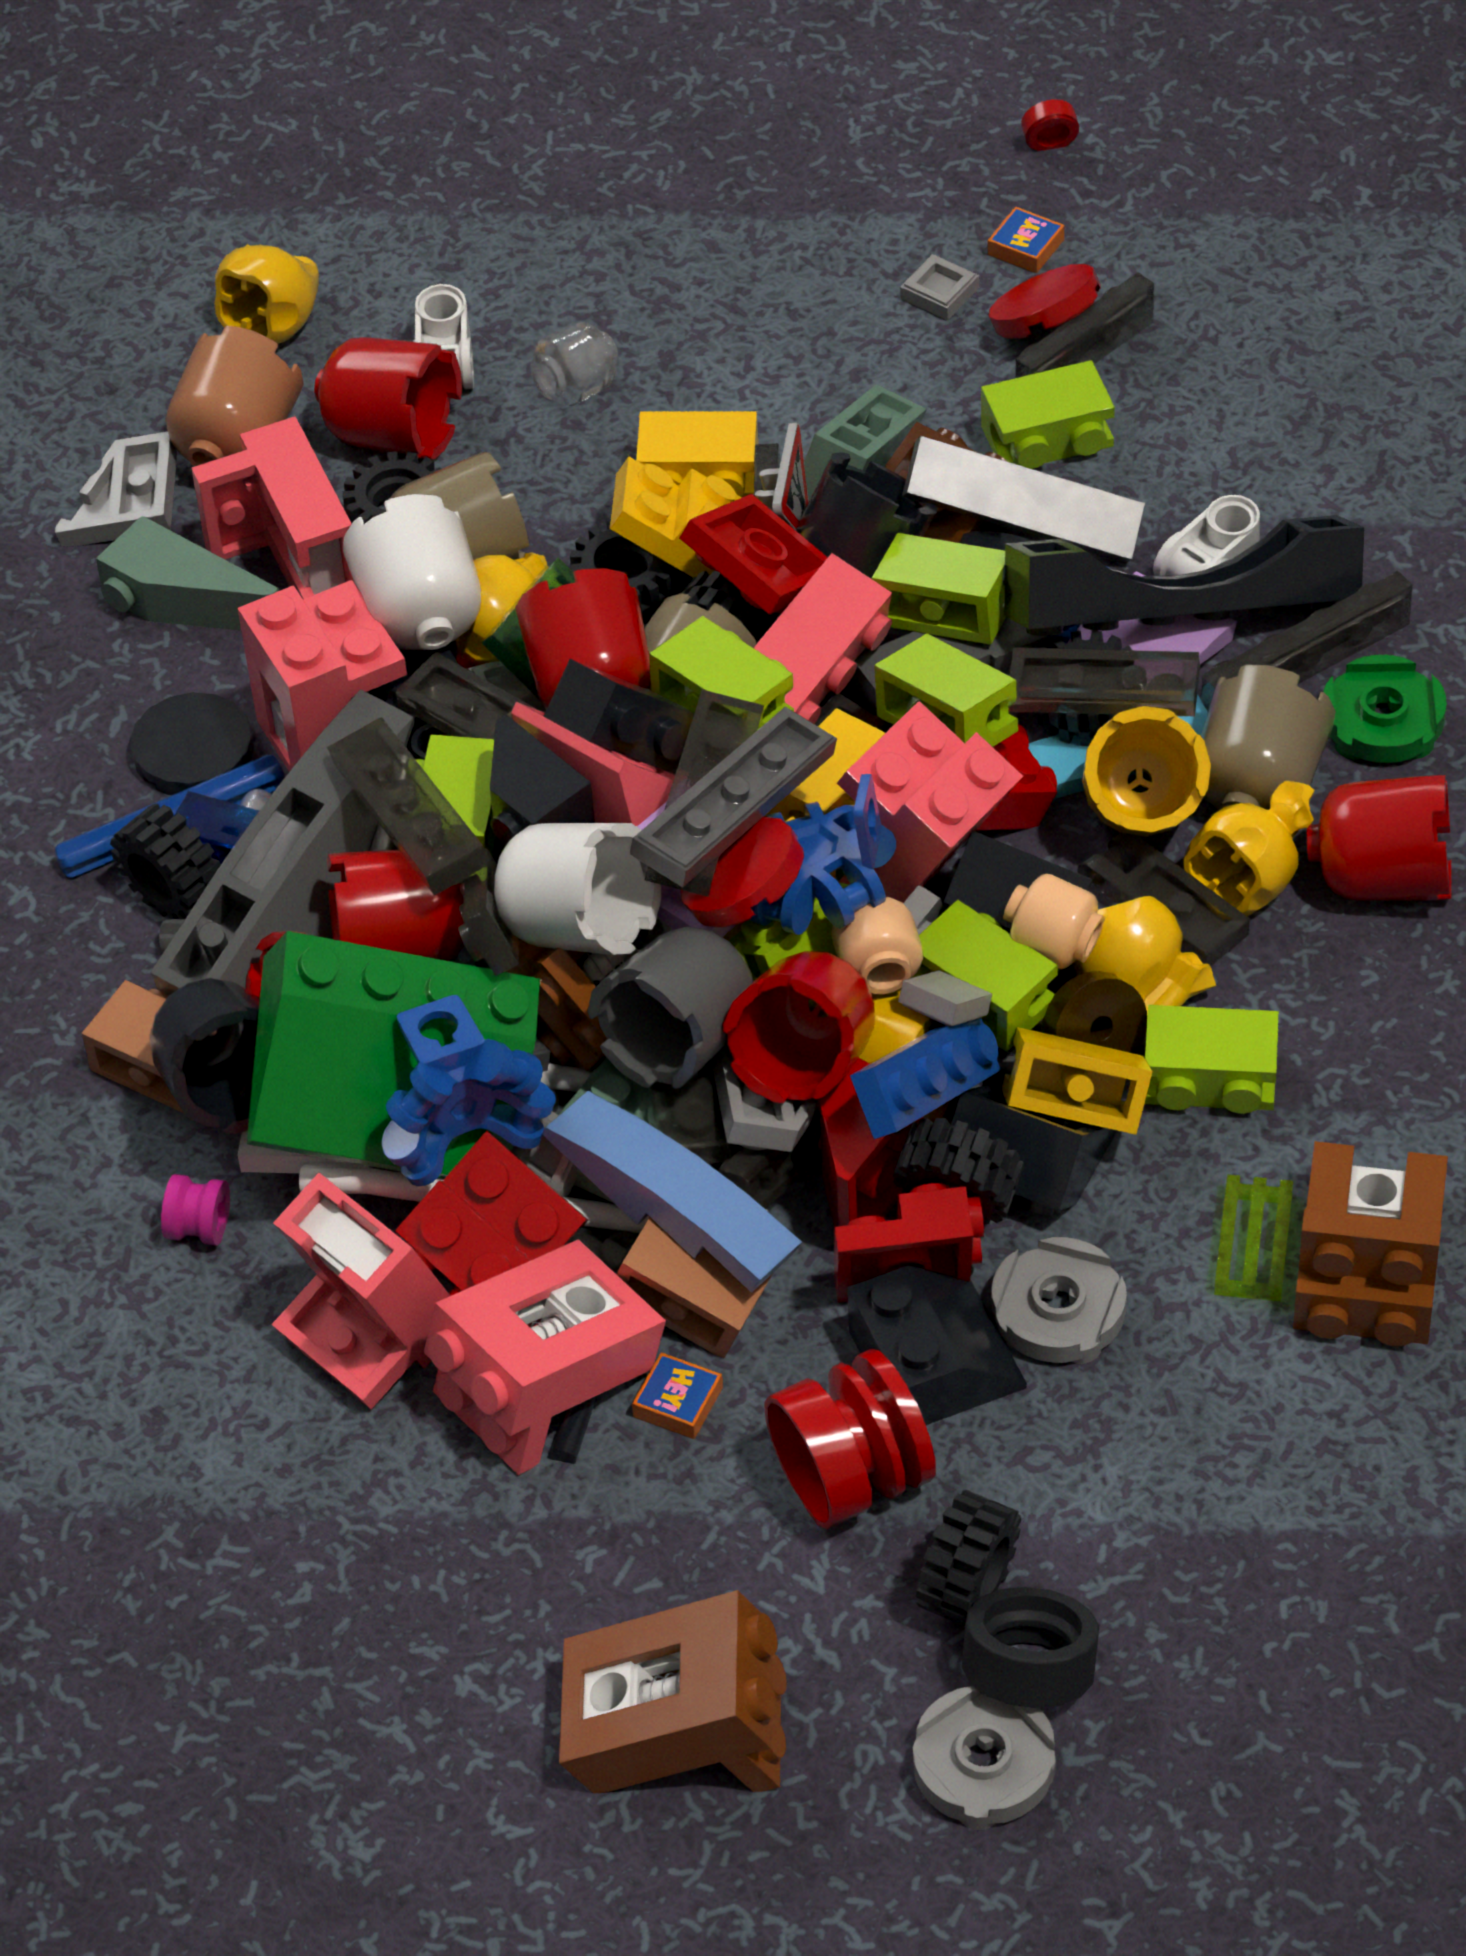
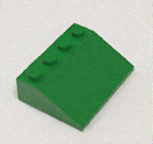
(335, 1046)

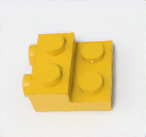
(656, 510)

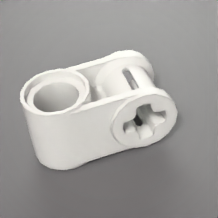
(444, 321)
(1213, 537)

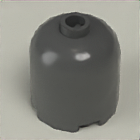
(669, 1005)

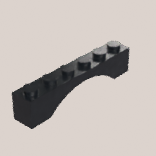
(1295, 563)

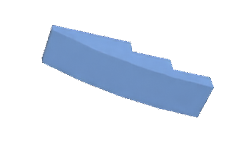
(672, 1185)

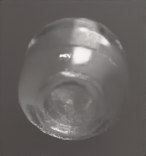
(574, 363)

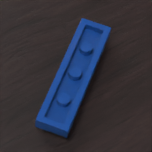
(925, 1075)

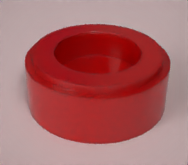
(1050, 125)

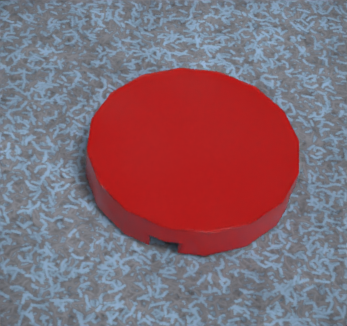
(1045, 298)
(751, 869)

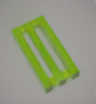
(1258, 1195)

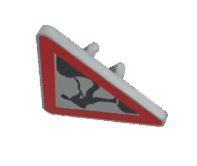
(786, 486)

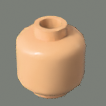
(1055, 919)
(881, 945)

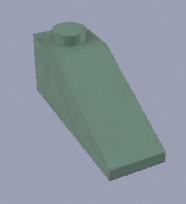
(865, 430)
(174, 579)

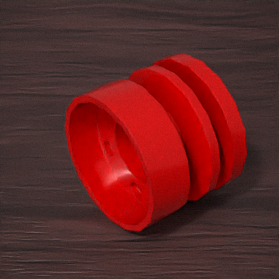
(850, 1438)

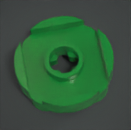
(1391, 737)

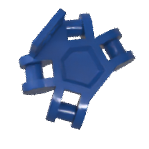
(843, 839)
(459, 1091)

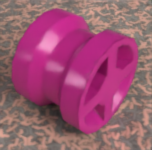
(195, 1209)

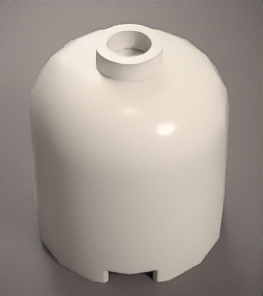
(415, 571)
(576, 887)

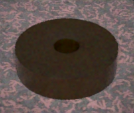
(1097, 995)

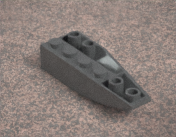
(279, 865)

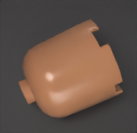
(227, 390)

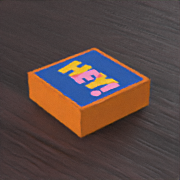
(1026, 239)
(677, 1395)

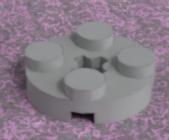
(1059, 1333)
(983, 1793)

